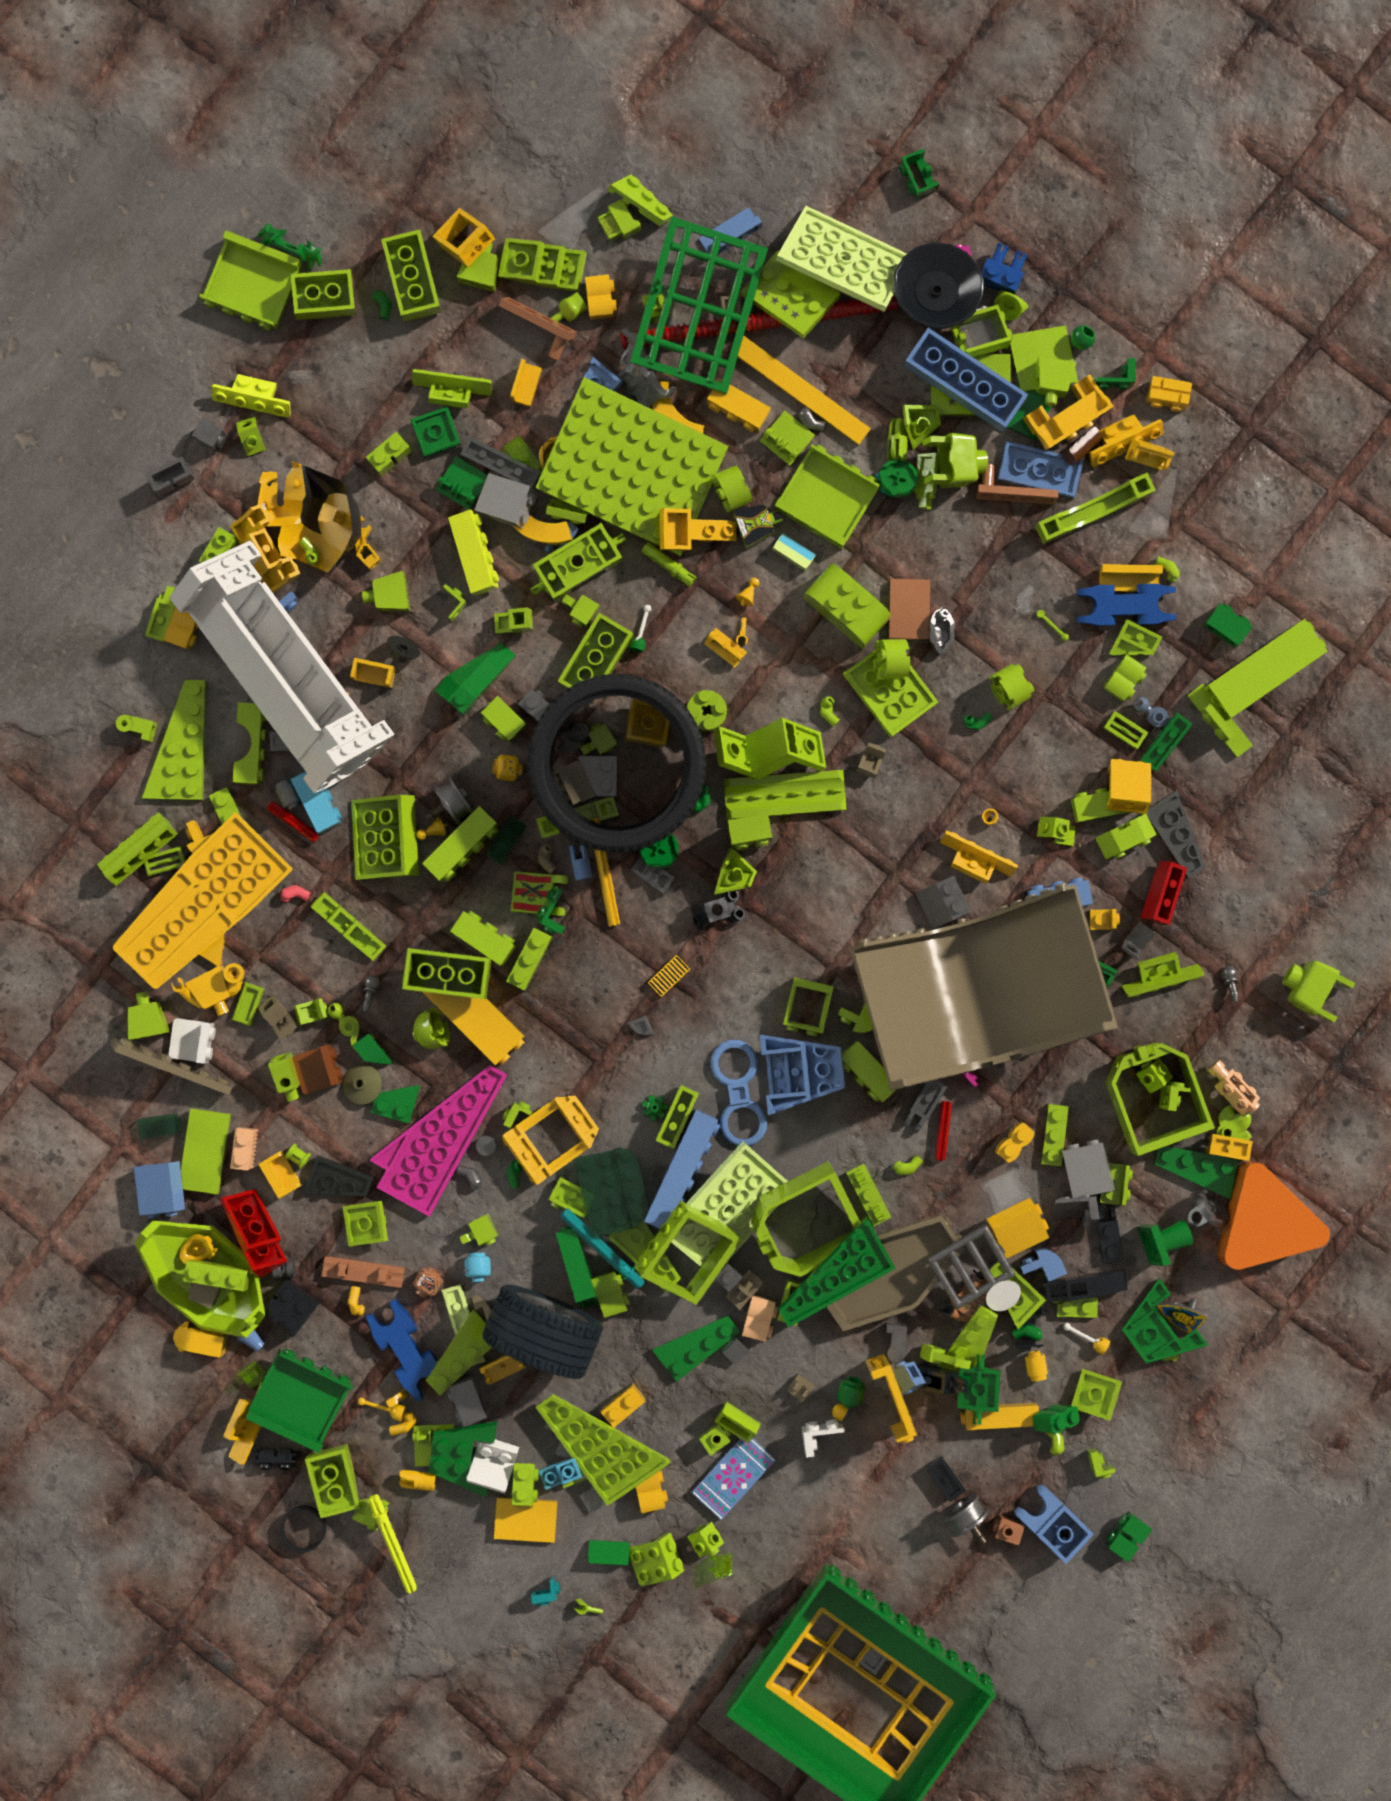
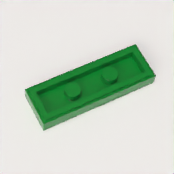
(1166, 741)

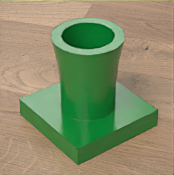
(1159, 1242)

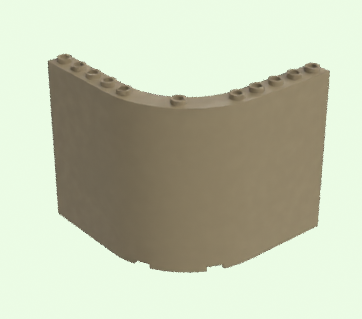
(984, 989)

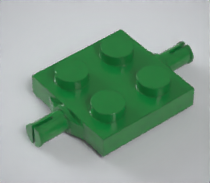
(982, 1389)

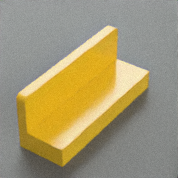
(1128, 576)

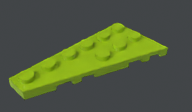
(180, 760)

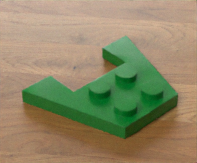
(1153, 1335)
(453, 1453)

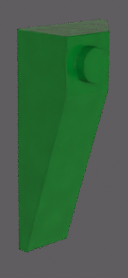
(469, 682)

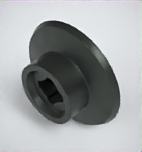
(402, 649)

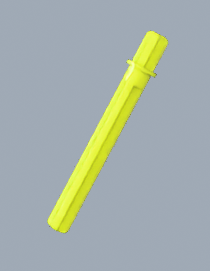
(391, 1541)

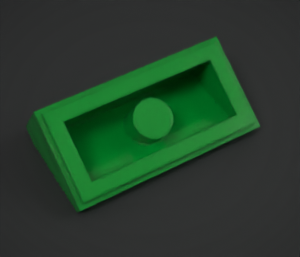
(608, 1552)

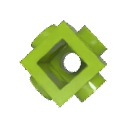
(1154, 1075)
(706, 1540)

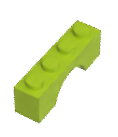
(248, 770)

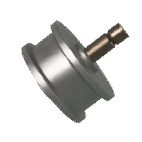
(452, 800)
(965, 1517)

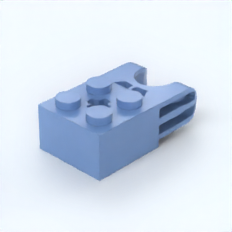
(1051, 1521)

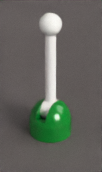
(638, 643)

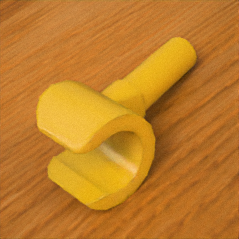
(742, 631)

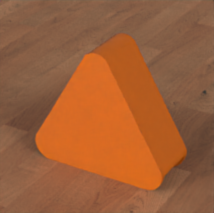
(1266, 1221)

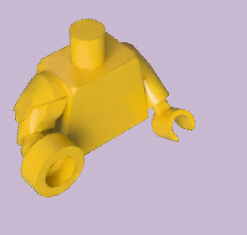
(212, 987)

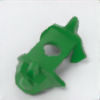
(274, 237)

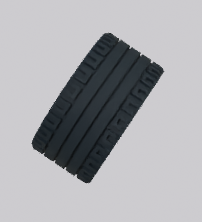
(542, 1332)

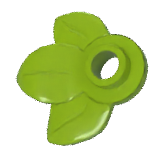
(1234, 1123)

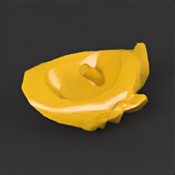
(197, 1248)

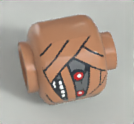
(428, 1282)

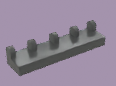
(500, 462)

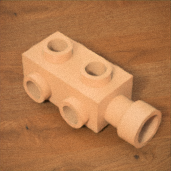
(1234, 1090)

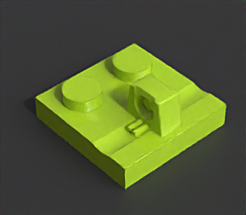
(365, 1223)
(1096, 1394)

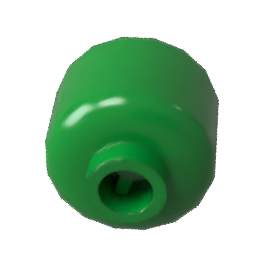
(851, 1392)

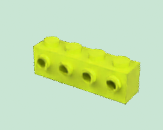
(473, 552)

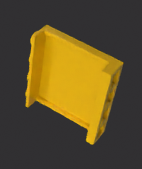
(879, 1367)

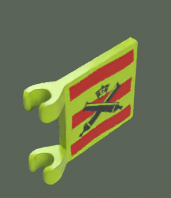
(531, 891)

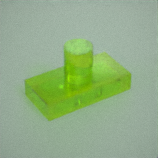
(519, 450)

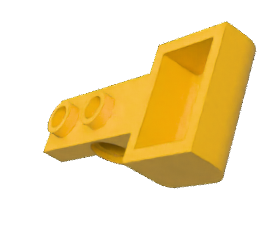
(679, 529)

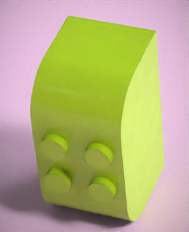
(847, 605)
(447, 973)

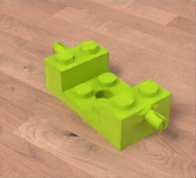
(558, 573)

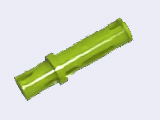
(675, 569)

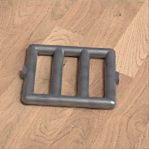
(950, 1252)

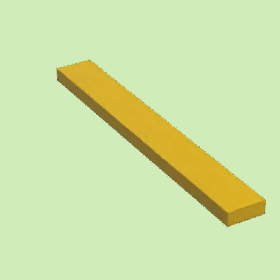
(802, 391)

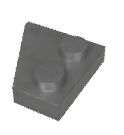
(601, 774)

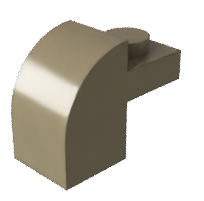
(278, 1017)

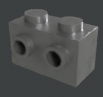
(534, 704)

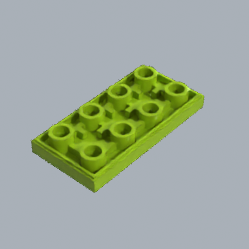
(204, 1150)

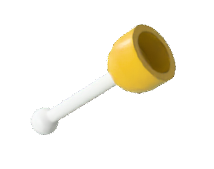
(1099, 1344)

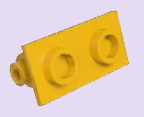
(725, 647)

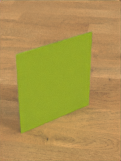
(1030, 345)

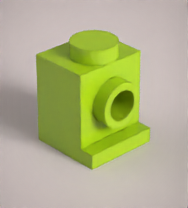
(707, 1438)

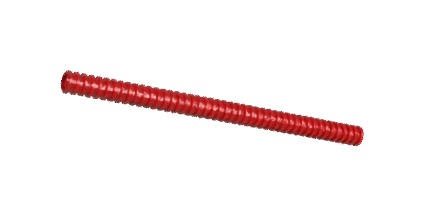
(761, 321)

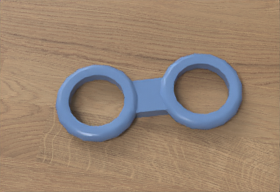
(738, 1092)

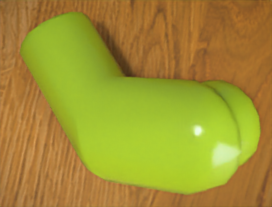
(311, 551)
(826, 710)

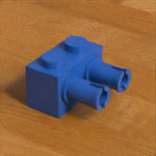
(1000, 276)

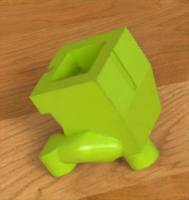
(364, 1514)

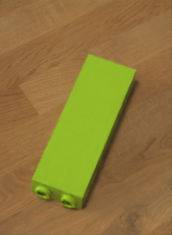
(1265, 669)

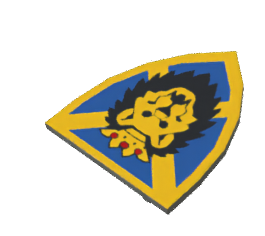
(1183, 1316)

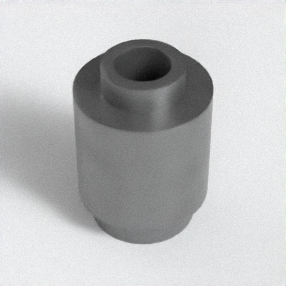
(287, 794)

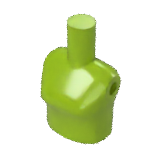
(570, 308)

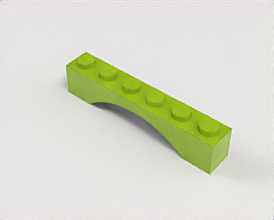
(1095, 509)

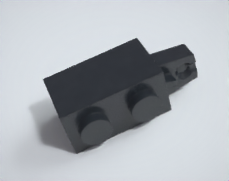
(941, 1380)

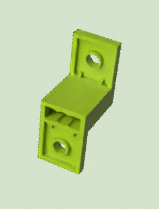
(769, 748)

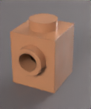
(1008, 1529)

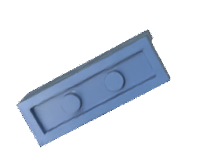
(738, 226)

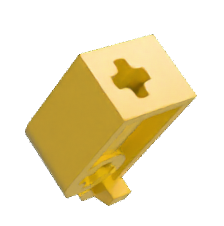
(200, 1340)

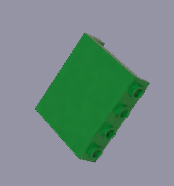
(298, 1399)

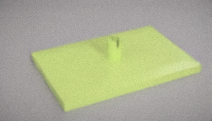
(842, 258)
(730, 1199)

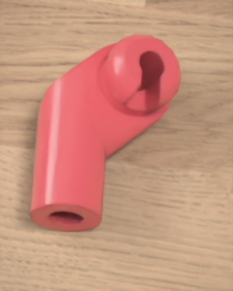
(293, 891)

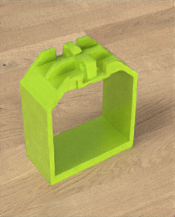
(1143, 1054)
(785, 1192)

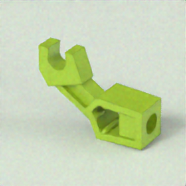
(937, 1355)

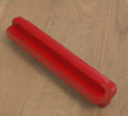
(293, 821)
(943, 1130)

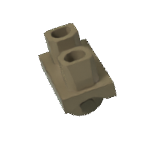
(744, 1289)

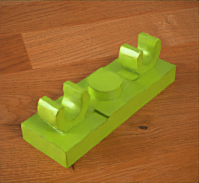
(868, 1194)

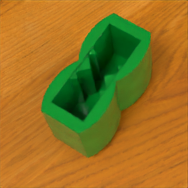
(1055, 1418)

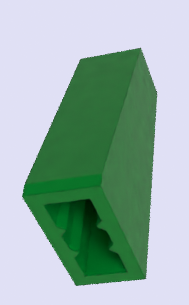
(577, 1267)

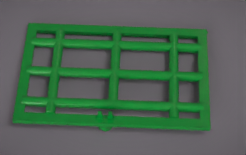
(657, 288)

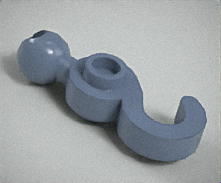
(1156, 716)

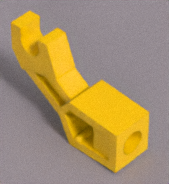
(373, 559)

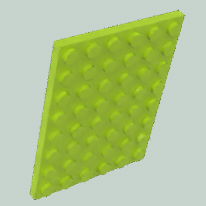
(628, 462)

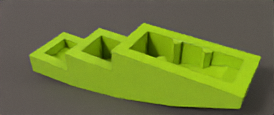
(348, 926)

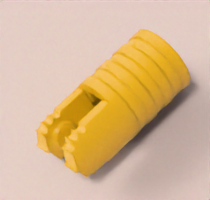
(417, 1480)

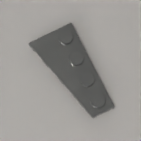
(1173, 828)

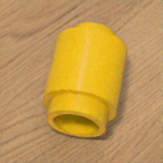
(1036, 1365)

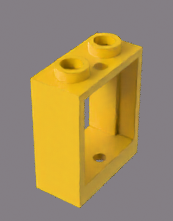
(466, 251)

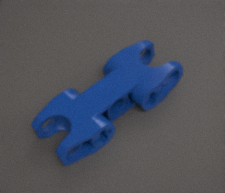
(1142, 604)
(399, 1338)

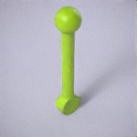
(1041, 614)

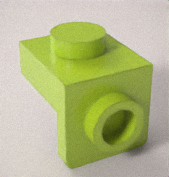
(1053, 828)
(310, 1011)
(511, 1114)

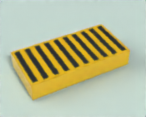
(668, 975)

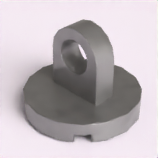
(1211, 1209)

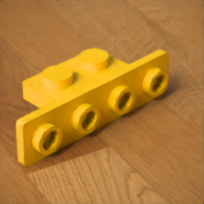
(1119, 436)
(976, 860)
(242, 1431)

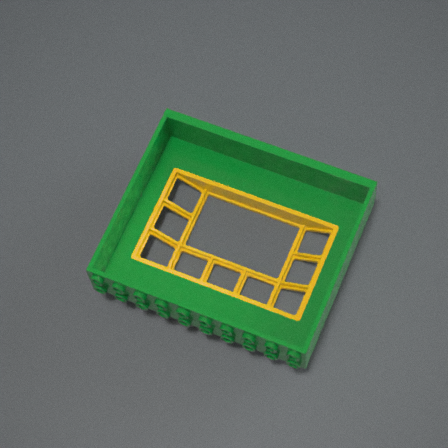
(824, 1747)

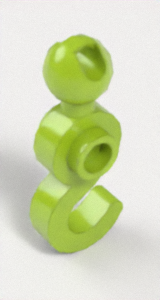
(348, 1024)

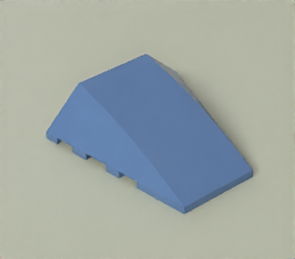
(800, 1071)

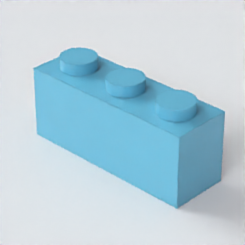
(317, 805)

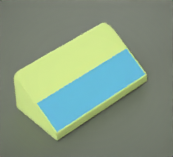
(793, 552)

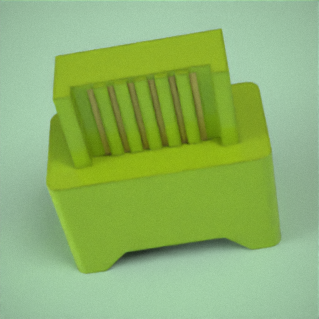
(619, 221)

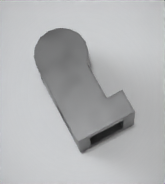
(897, 1345)

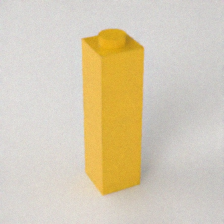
(1007, 1417)

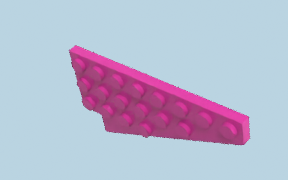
(429, 1151)

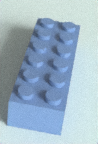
(965, 380)
(682, 1167)

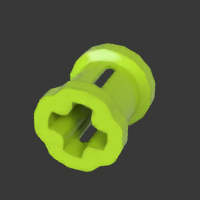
(297, 1156)

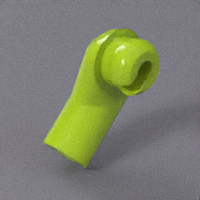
(1171, 568)
(908, 1168)
(1057, 1443)

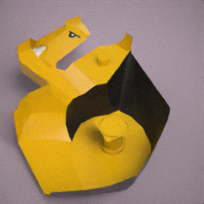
(312, 508)

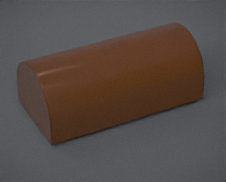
(1082, 446)

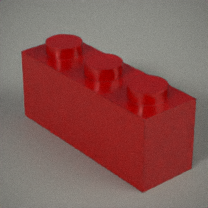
(1163, 892)

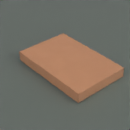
(909, 609)

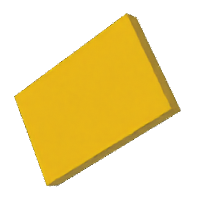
(525, 1523)

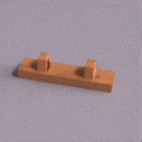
(363, 1271)

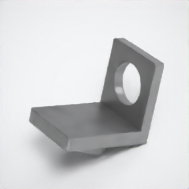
(1138, 939)

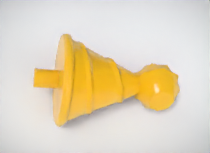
(747, 595)
(435, 828)

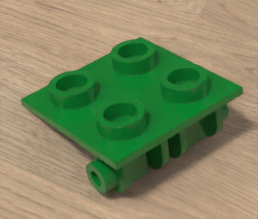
(462, 483)

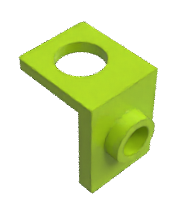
(250, 436)
(458, 596)

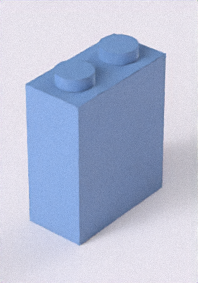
(159, 1189)

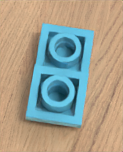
(560, 1473)

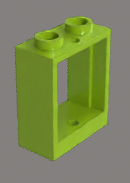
(810, 1030)

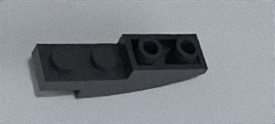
(1086, 1286)

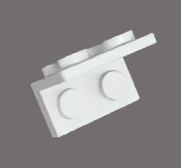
(813, 1429)
(493, 1465)

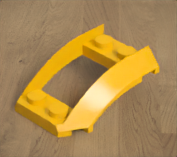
(529, 1156)

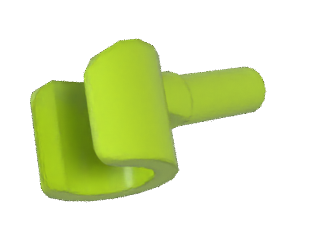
(585, 1608)

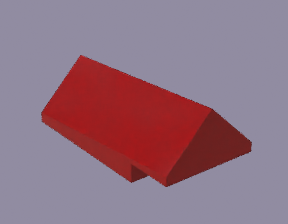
(254, 1231)

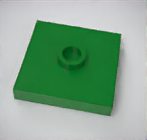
(435, 432)

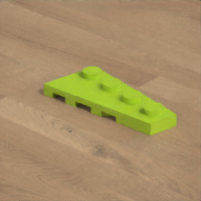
(634, 1244)
(973, 1337)
(460, 1354)

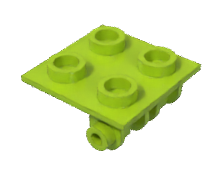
(787, 438)
(423, 1441)

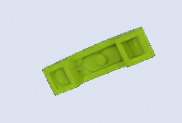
(601, 809)

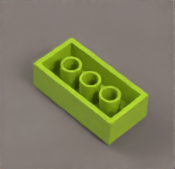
(411, 275)
(597, 652)
(461, 844)

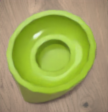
(1010, 304)

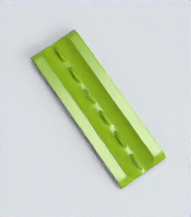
(785, 794)

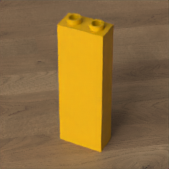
(481, 1024)

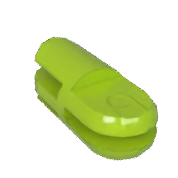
(897, 440)

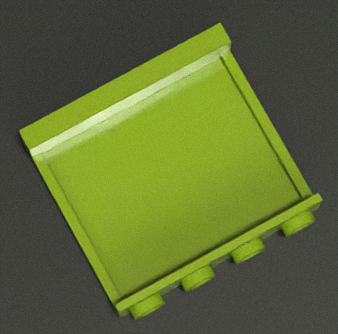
(251, 281)
(827, 496)

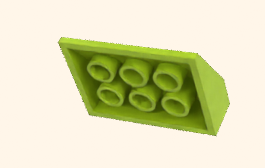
(385, 837)

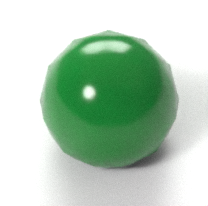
(1082, 337)

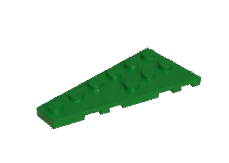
(848, 1268)

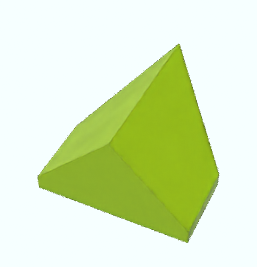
(920, 422)
(734, 873)

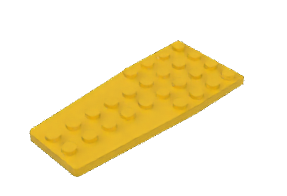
(202, 901)

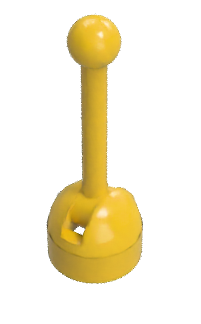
(396, 1412)

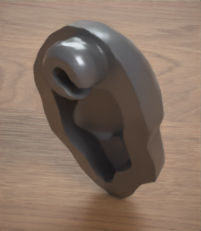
(941, 630)

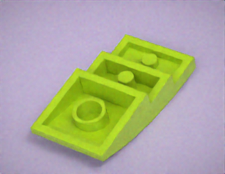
(542, 264)

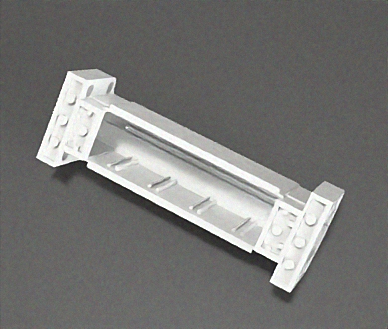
(279, 667)

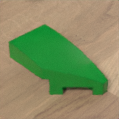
(371, 1051)

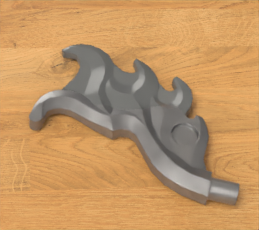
(638, 379)

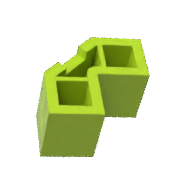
(1126, 836)

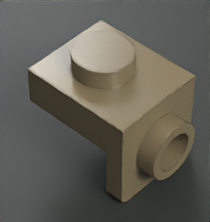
(871, 760)

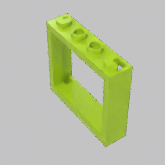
(709, 1269)

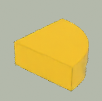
(393, 1400)

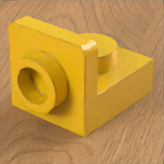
(1103, 919)

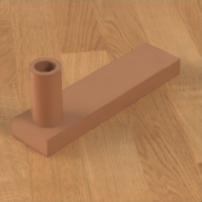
(562, 332)
(989, 491)

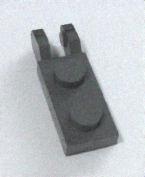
(925, 1103)

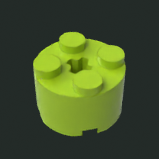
(731, 488)
(892, 659)
(1011, 686)
(718, 710)

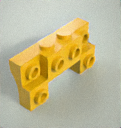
(1079, 415)
(270, 565)

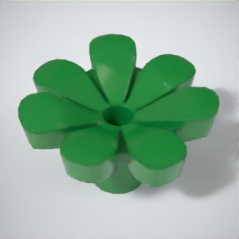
(649, 1107)

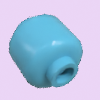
(477, 1267)

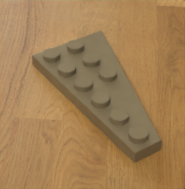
(165, 1063)

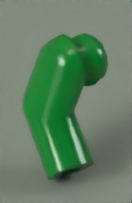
(1029, 1331)

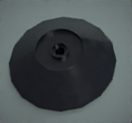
(940, 268)

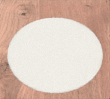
(1003, 1295)

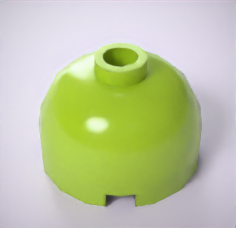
(430, 1029)

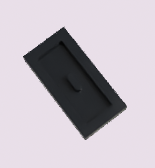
(945, 1479)

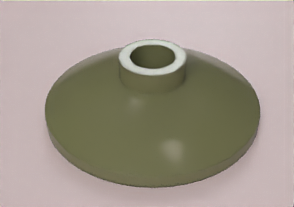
(371, 1084)

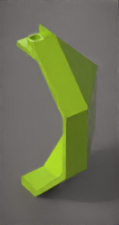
(234, 1311)

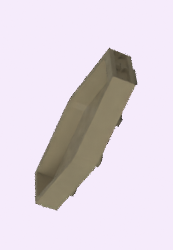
(906, 1285)

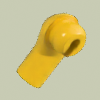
(353, 1301)
(404, 1427)

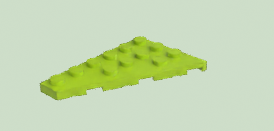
(604, 1454)

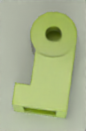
(130, 724)

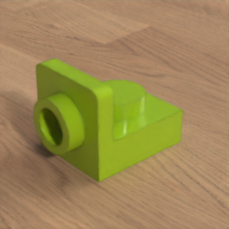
(1096, 1461)

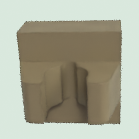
(800, 1387)

